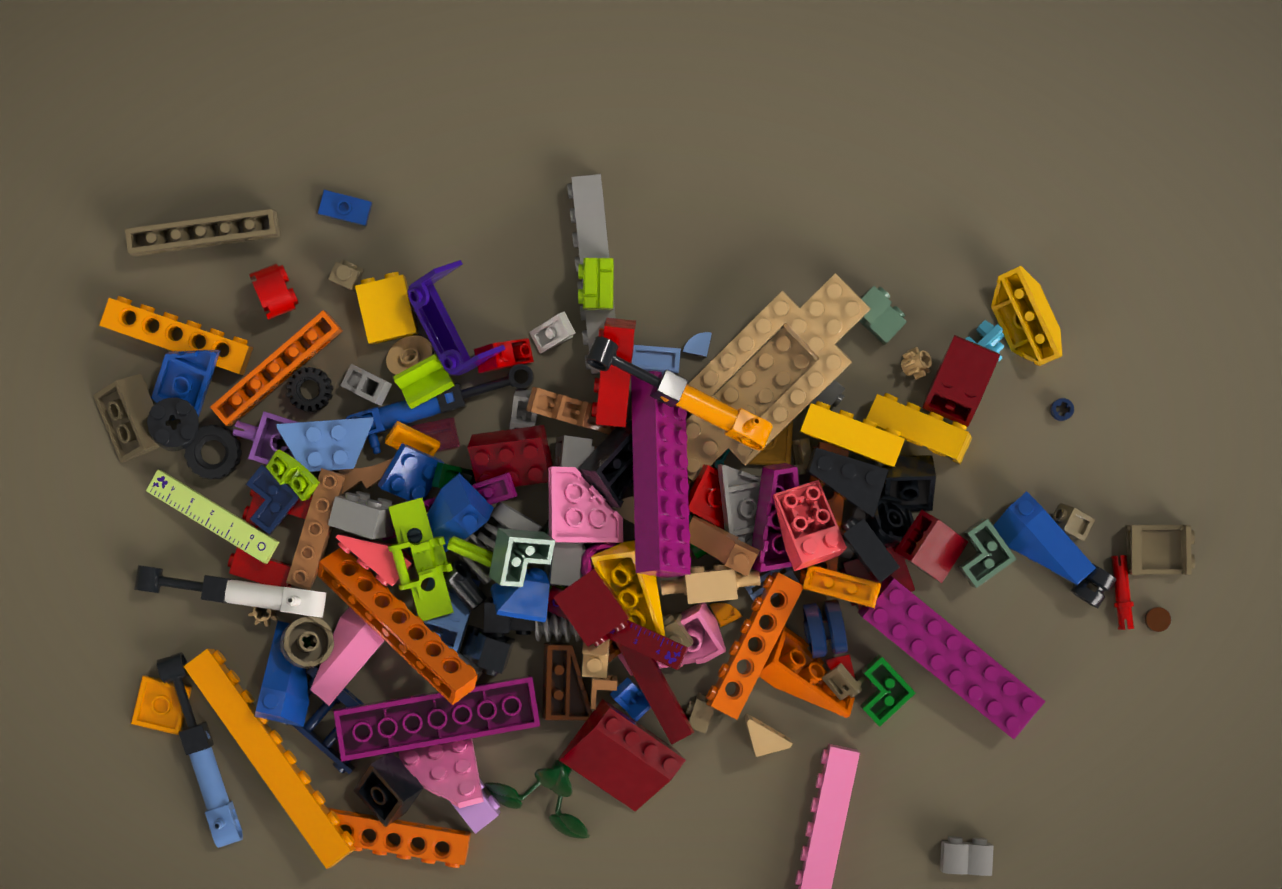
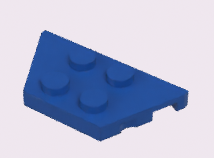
(186, 376)

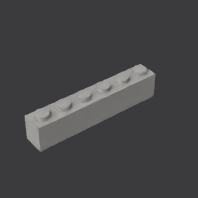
(566, 557)

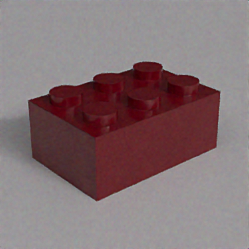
(513, 451)

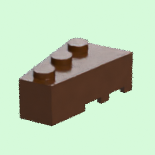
(562, 685)

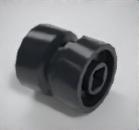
(1100, 579)

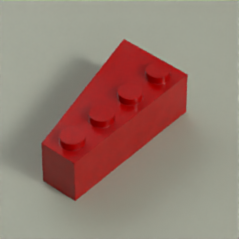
(614, 383)

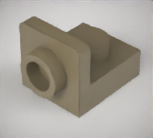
(1073, 521)
(842, 682)

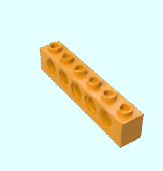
(115, 319)

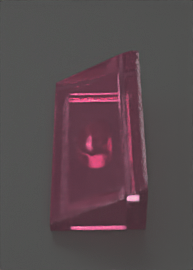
(441, 430)

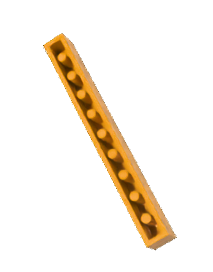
(270, 758)

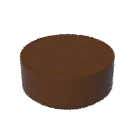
(1158, 619)

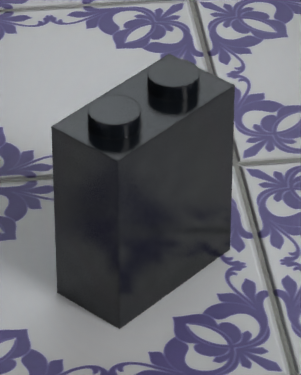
(868, 548)

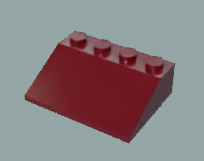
(621, 756)

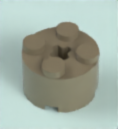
(321, 640)

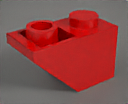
(515, 353)

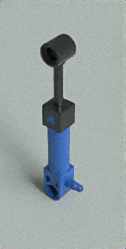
(447, 401)

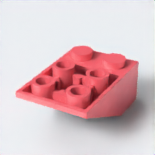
(808, 525)
(375, 556)

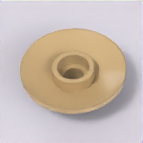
(407, 353)

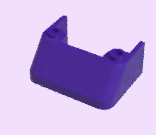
(440, 326)

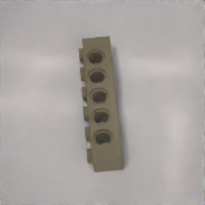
(202, 232)

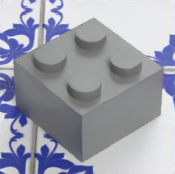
(362, 515)

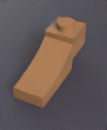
(368, 475)
(722, 545)

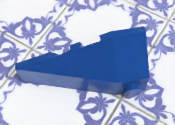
(458, 510)
(1037, 536)
(283, 688)

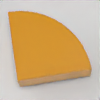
(725, 613)

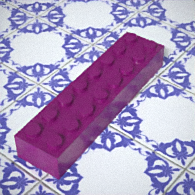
(659, 484)
(952, 657)
(433, 720)

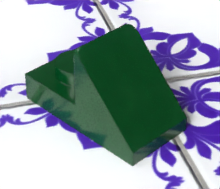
(445, 472)

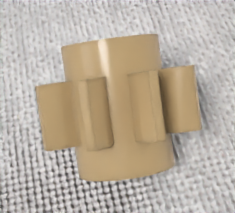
(916, 363)
(257, 614)

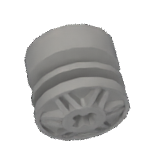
(507, 519)

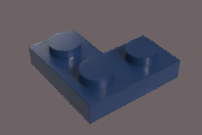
(277, 503)

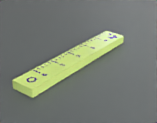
(212, 516)

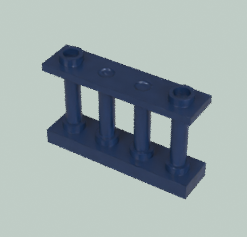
(348, 700)

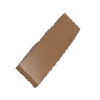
(564, 409)

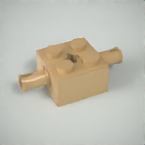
(710, 584)

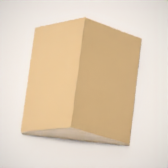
(765, 738)

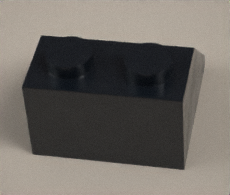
(912, 482)

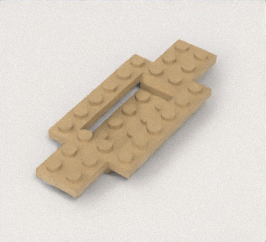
(781, 374)

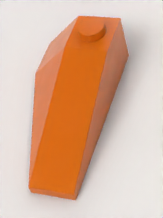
(798, 674)

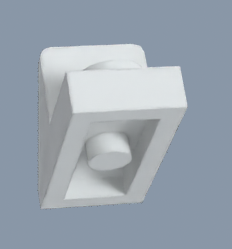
(552, 332)

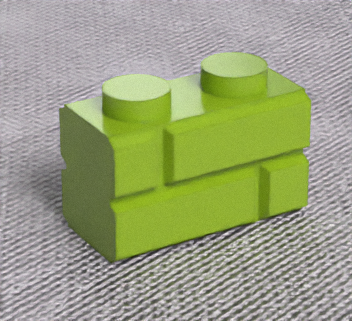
(597, 283)

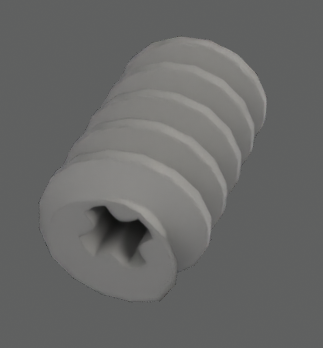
(555, 626)

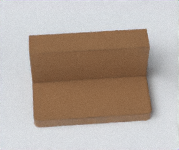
(608, 683)

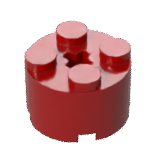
(273, 291)

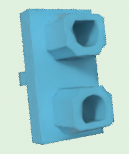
(991, 337)

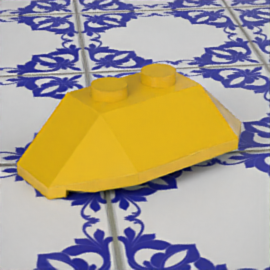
(1026, 317)

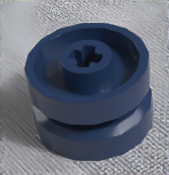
(820, 628)

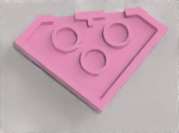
(579, 510)
(447, 771)

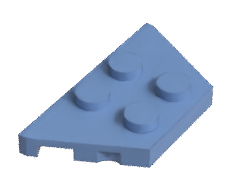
(326, 442)

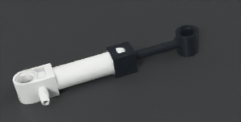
(237, 592)

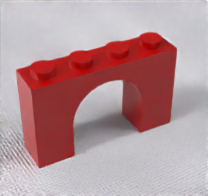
(249, 567)

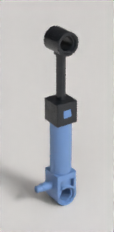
(198, 745)

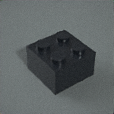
(388, 788)

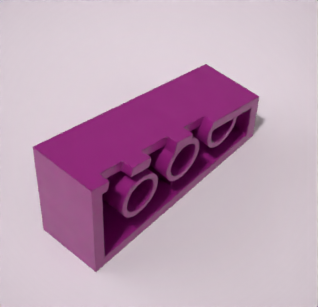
(767, 531)

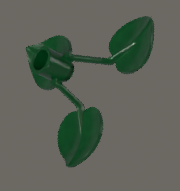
(555, 779)

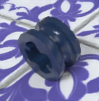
(1057, 403)

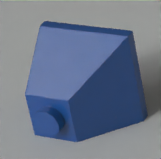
(524, 602)

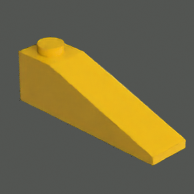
(634, 590)

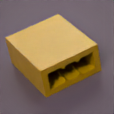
(386, 308)

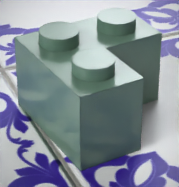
(882, 319)
(513, 553)
(991, 553)

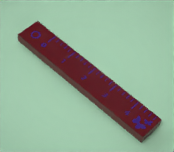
(637, 638)

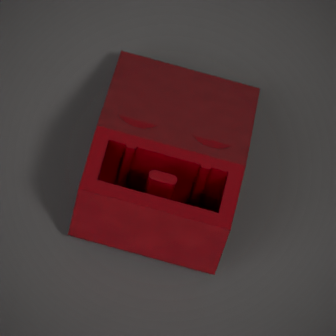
(961, 380)

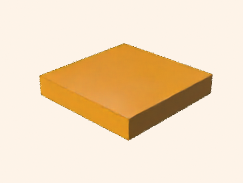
(158, 706)

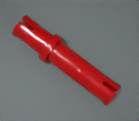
(1122, 592)

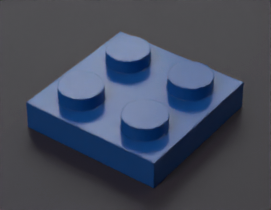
(409, 473)

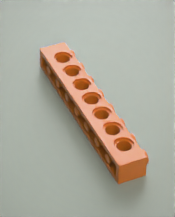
(385, 620)

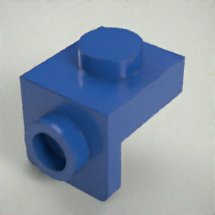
(631, 699)

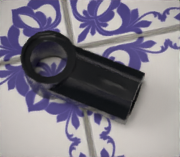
(463, 586)

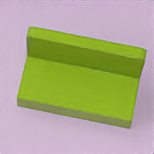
(423, 381)

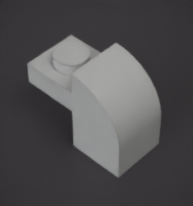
(366, 385)

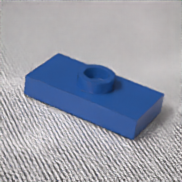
(345, 207)

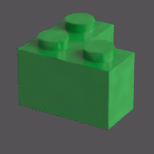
(891, 690)

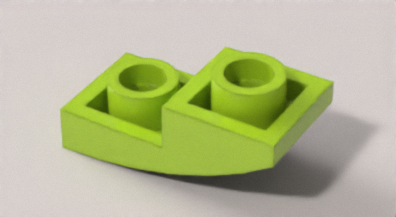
(289, 470)

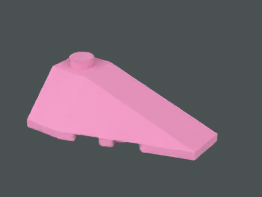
(705, 633)
(353, 647)

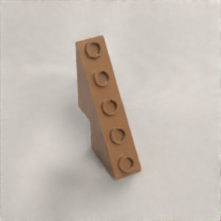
(316, 531)

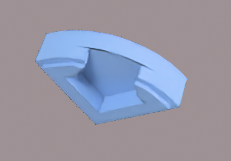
(698, 344)

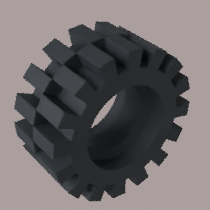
(296, 382)

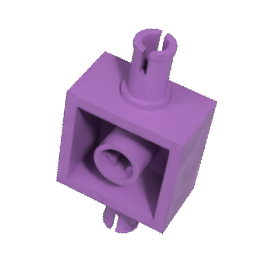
(264, 437)

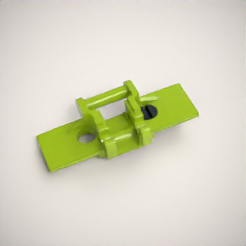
(429, 558)

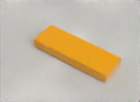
(842, 586)

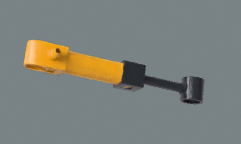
(674, 390)

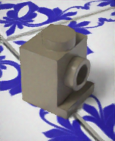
(346, 274)
(699, 713)

